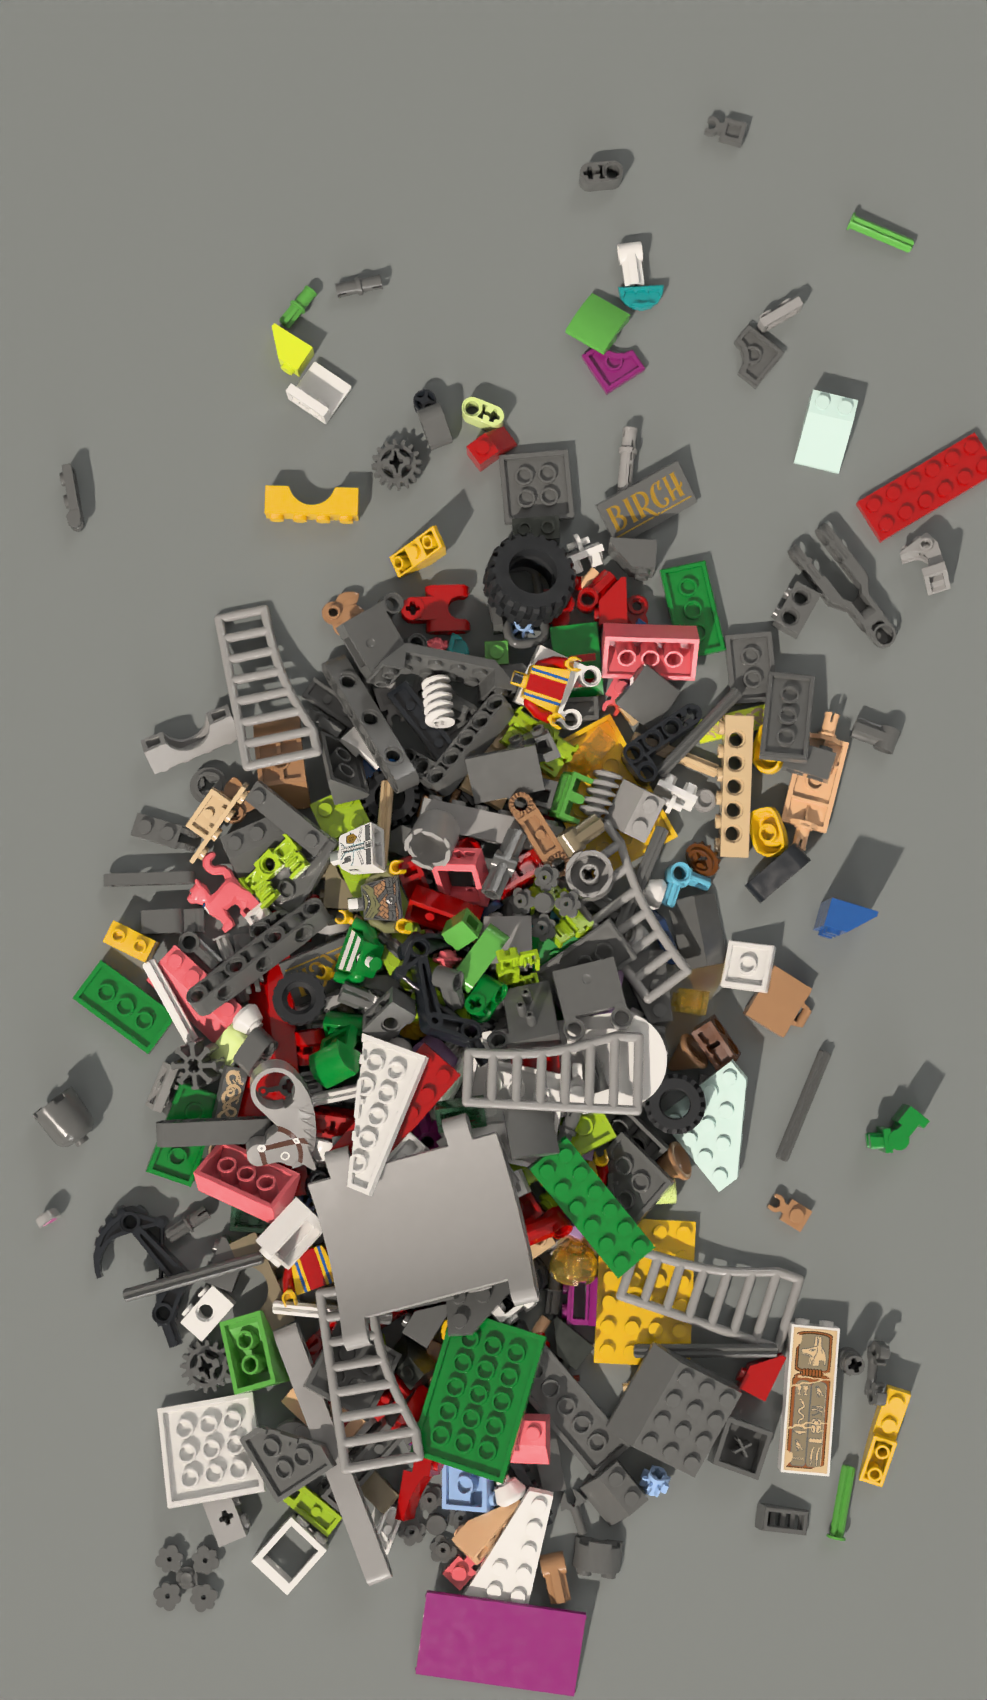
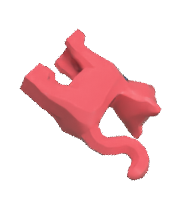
(225, 897)

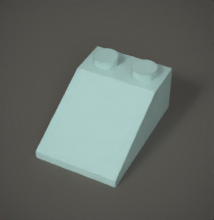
(825, 431)

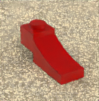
(412, 1486)

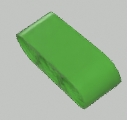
(481, 955)

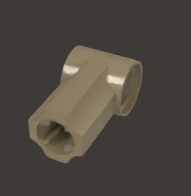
(576, 837)

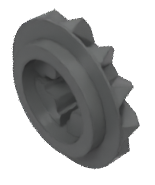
(198, 783)

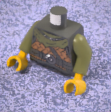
(382, 900)

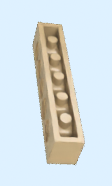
(742, 799)

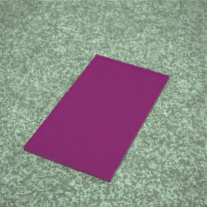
(500, 1643)

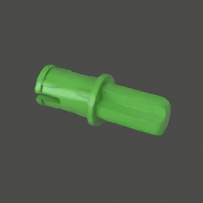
(297, 307)

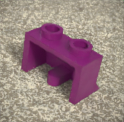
(590, 1305)

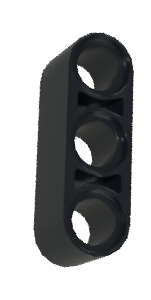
(777, 872)

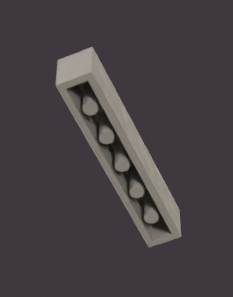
(479, 822)

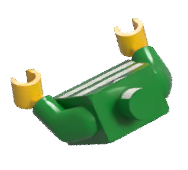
(359, 954)

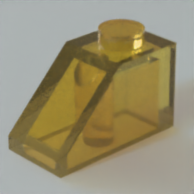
(591, 752)
(690, 1001)

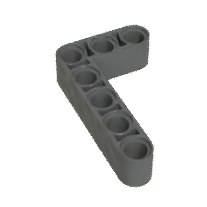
(473, 740)

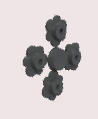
(545, 902)
(435, 1525)
(186, 1578)

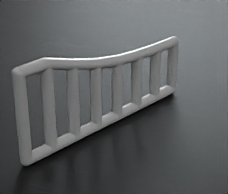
(236, 702)
(645, 912)
(565, 1051)
(726, 1274)
(336, 1392)

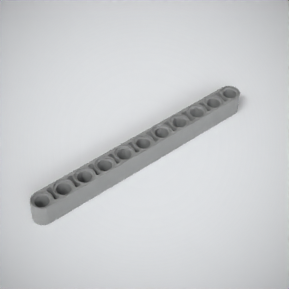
(344, 1486)

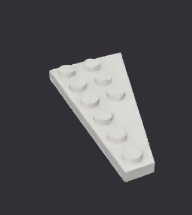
(382, 1100)
(513, 1559)

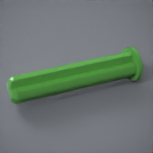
(880, 233)
(842, 1503)

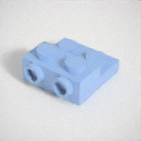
(466, 1491)

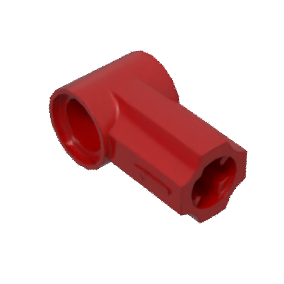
(595, 591)
(552, 1224)

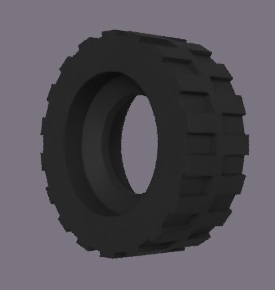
(305, 1016)

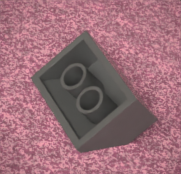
(250, 843)

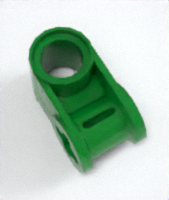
(485, 996)

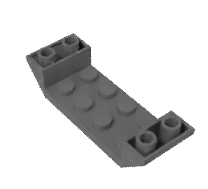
(430, 661)

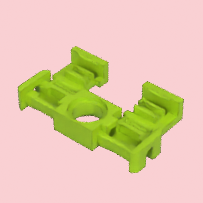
(524, 723)
(258, 877)
(567, 925)
(508, 968)

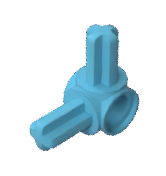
(688, 878)

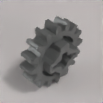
(405, 464)
(202, 1356)

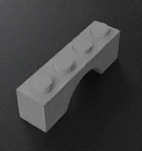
(167, 752)

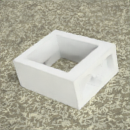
(290, 1234)
(276, 1573)

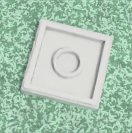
(748, 966)

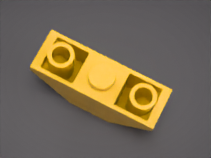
(419, 553)

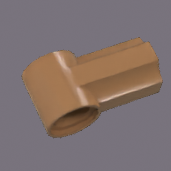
(554, 1572)

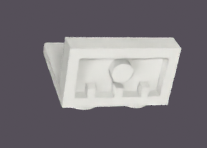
(319, 392)
(511, 1316)

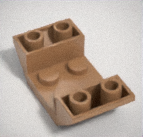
(289, 778)

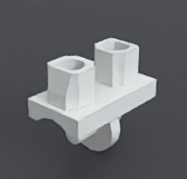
(591, 551)
(675, 796)

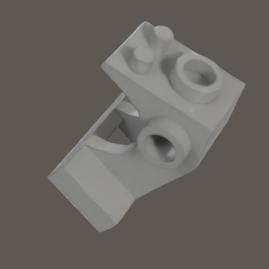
(936, 573)

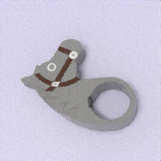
(294, 1128)

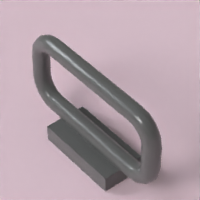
(501, 626)

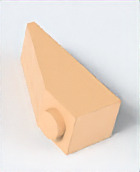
(482, 1532)

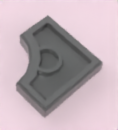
(757, 355)

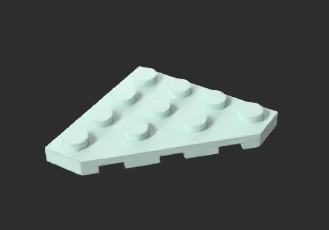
(718, 1137)

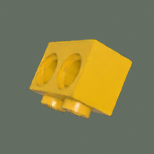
(131, 941)

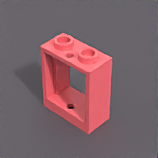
(470, 861)

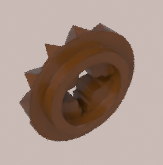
(702, 867)

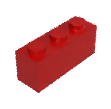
(435, 908)

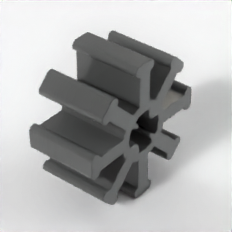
(190, 1055)

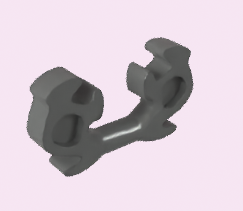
(876, 1356)

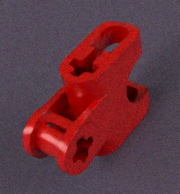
(434, 609)

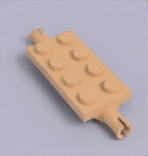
(810, 801)

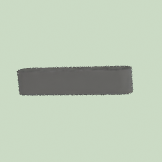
(210, 1131)

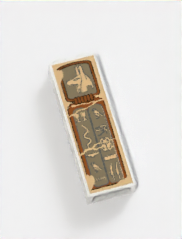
(808, 1397)

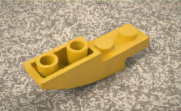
(883, 1435)

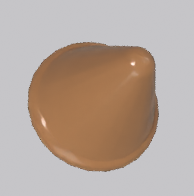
(688, 1055)
(676, 1162)

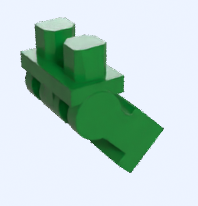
(896, 1136)

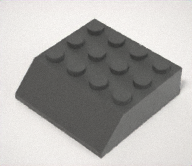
(674, 1409)

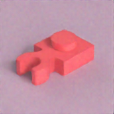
(615, 689)
(460, 1571)

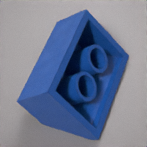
(840, 917)

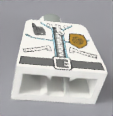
(361, 850)

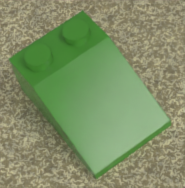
(252, 1353)

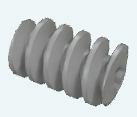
(599, 794)

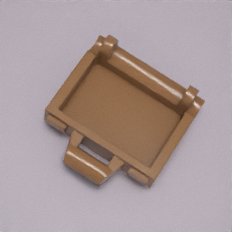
(781, 1004)

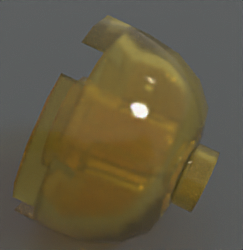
(573, 1263)

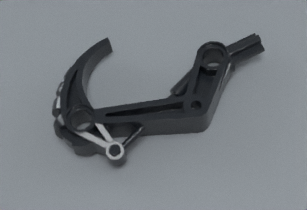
(433, 1017)
(155, 1247)

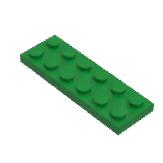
(592, 1208)

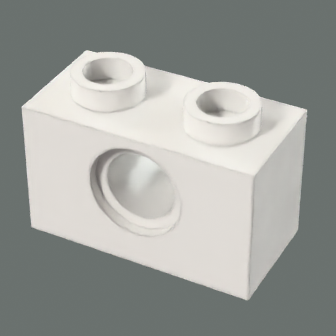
(200, 1324)

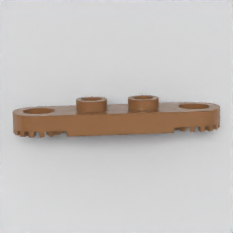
(538, 831)

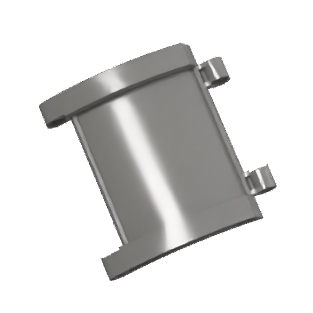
(428, 1231)

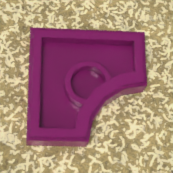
(613, 368)

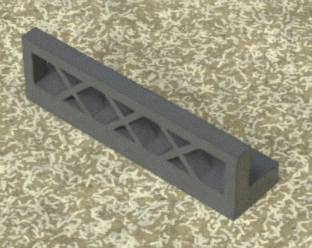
(362, 1453)

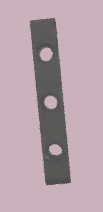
(378, 736)
(258, 957)

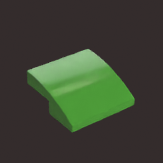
(597, 323)

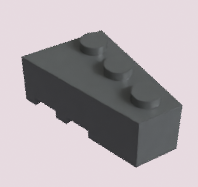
(660, 1009)

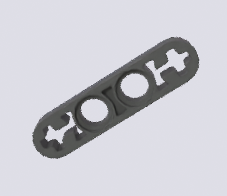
(149, 879)

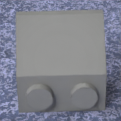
(634, 810)

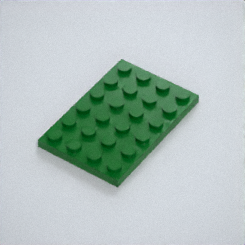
(480, 1398)

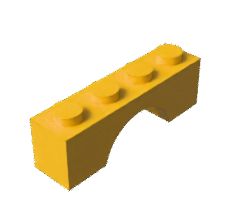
(340, 506)

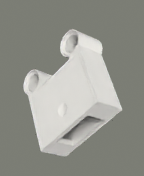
(542, 652)

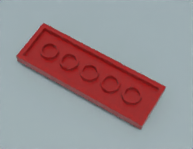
(925, 488)
(434, 1083)

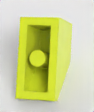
(291, 351)

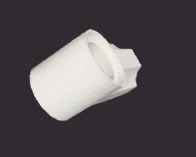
(631, 258)

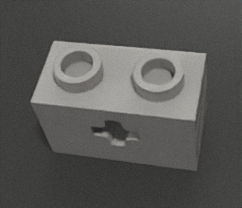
(223, 1528)

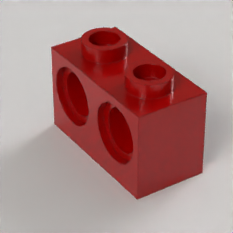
(524, 873)
(332, 1120)

